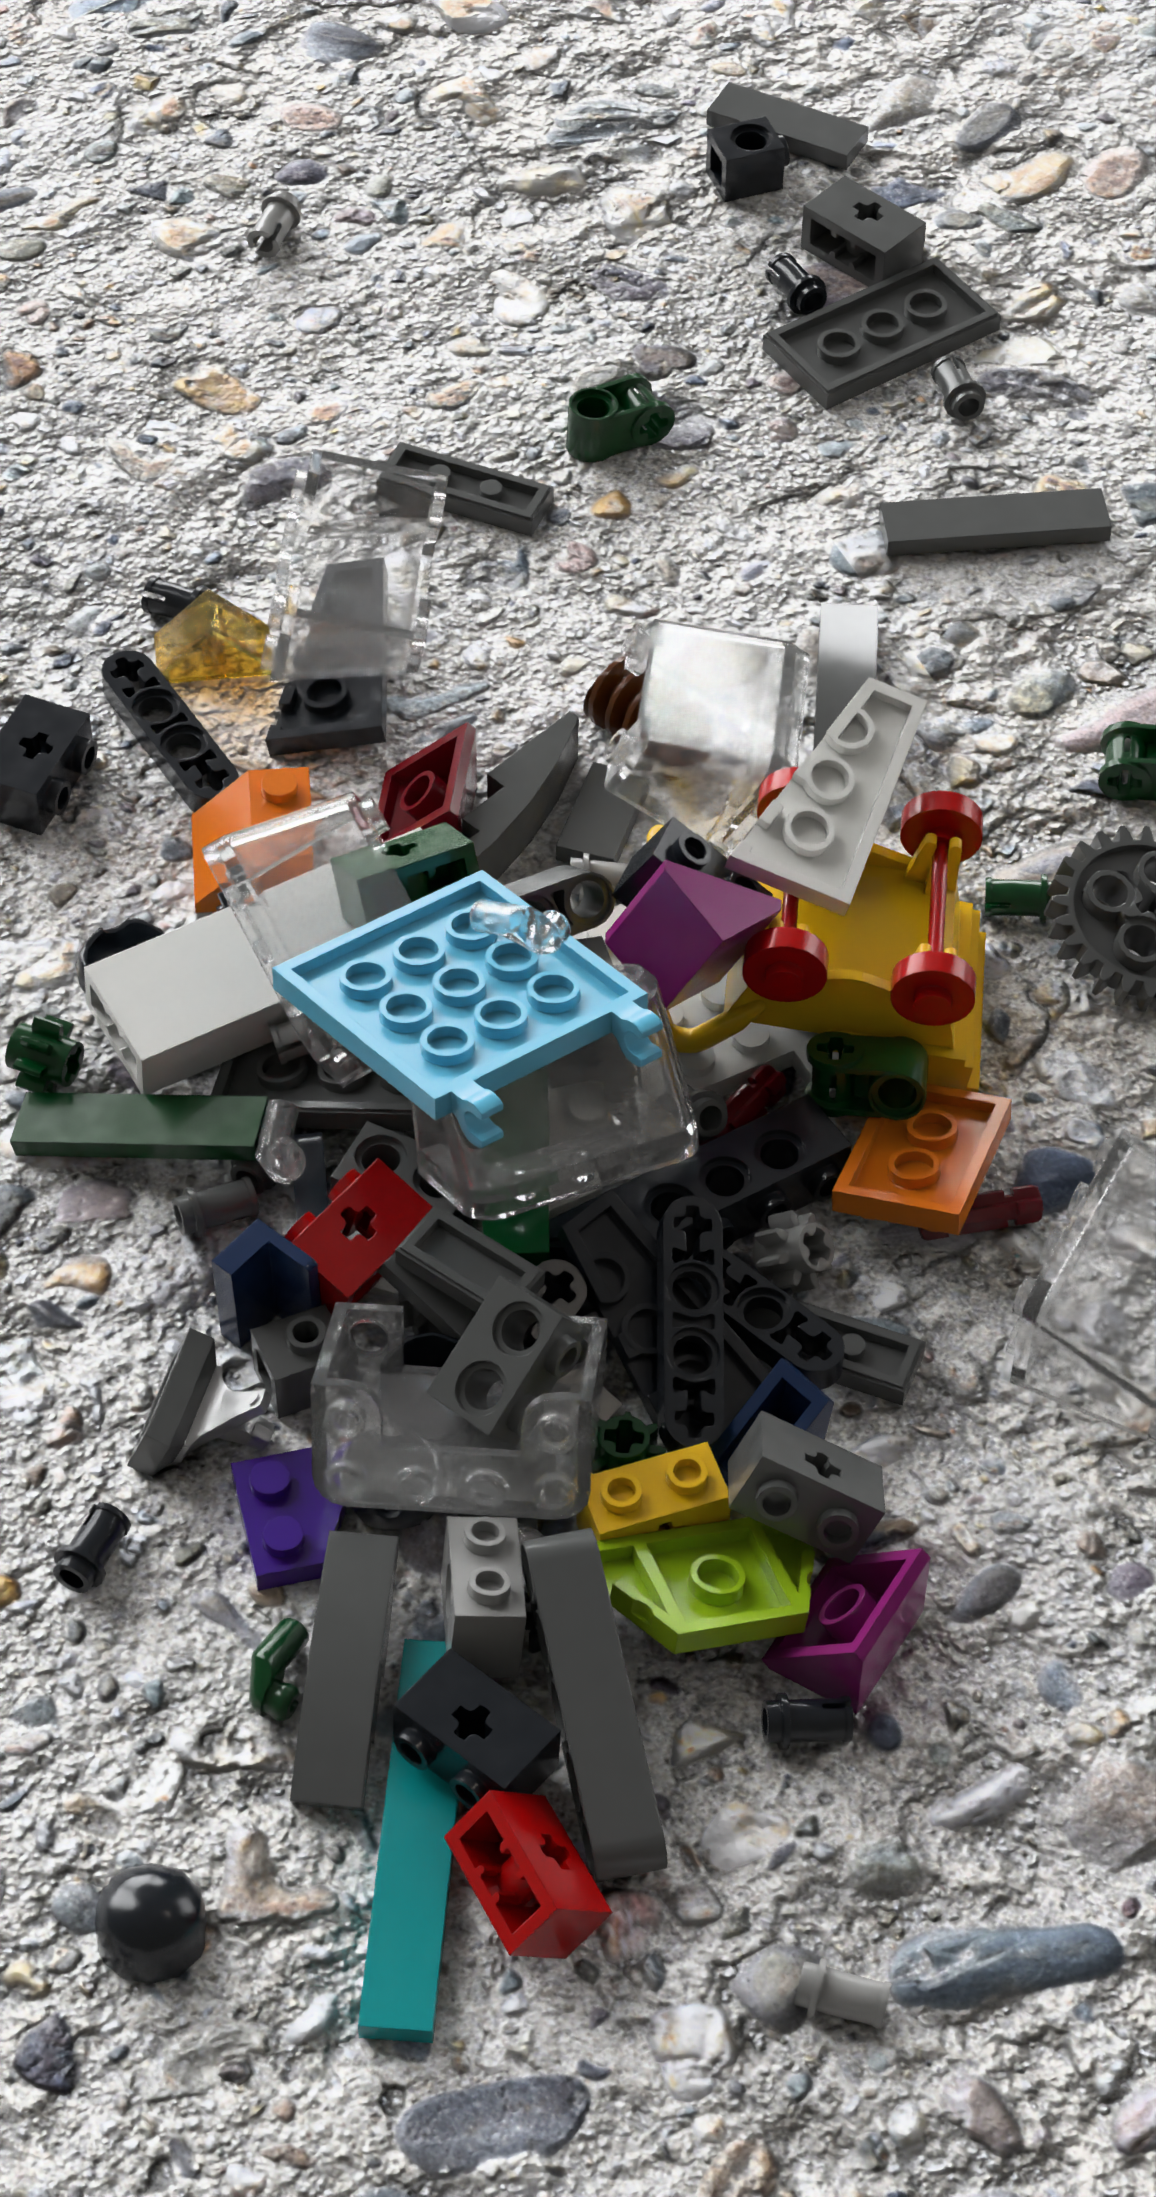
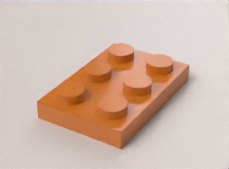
(925, 1166)

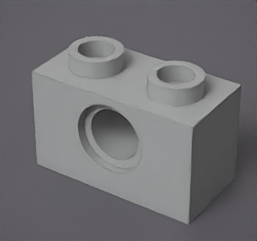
(484, 1593)

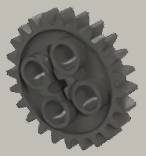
(1101, 934)

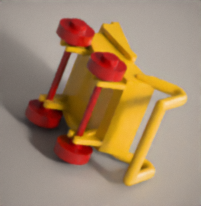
(890, 967)

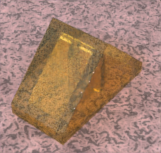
(210, 642)

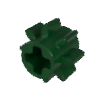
(44, 1054)
(624, 1441)

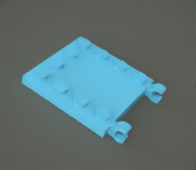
(460, 1008)

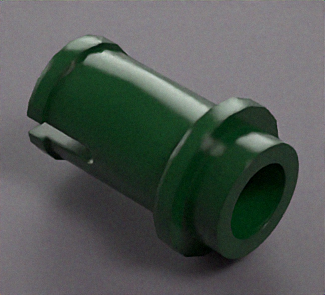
(1016, 897)

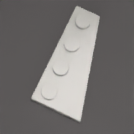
(830, 811)

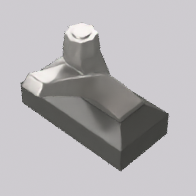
(198, 1408)

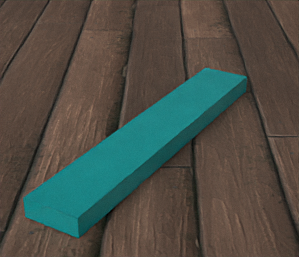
(409, 1888)

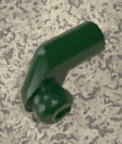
(268, 1665)

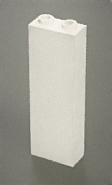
(184, 1000)

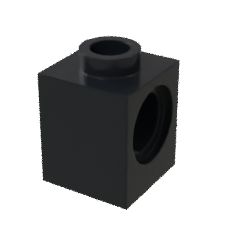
(746, 158)

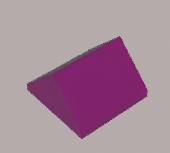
(688, 929)
(854, 1624)

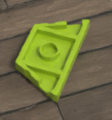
(710, 1583)

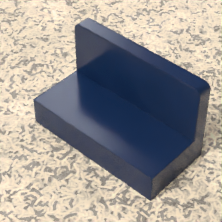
(260, 1279)

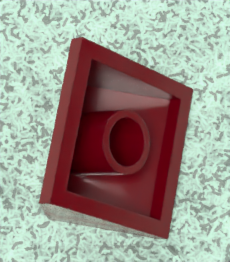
(432, 785)

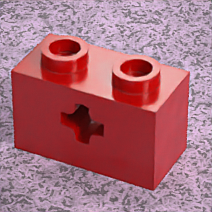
(377, 1207)
(527, 1875)

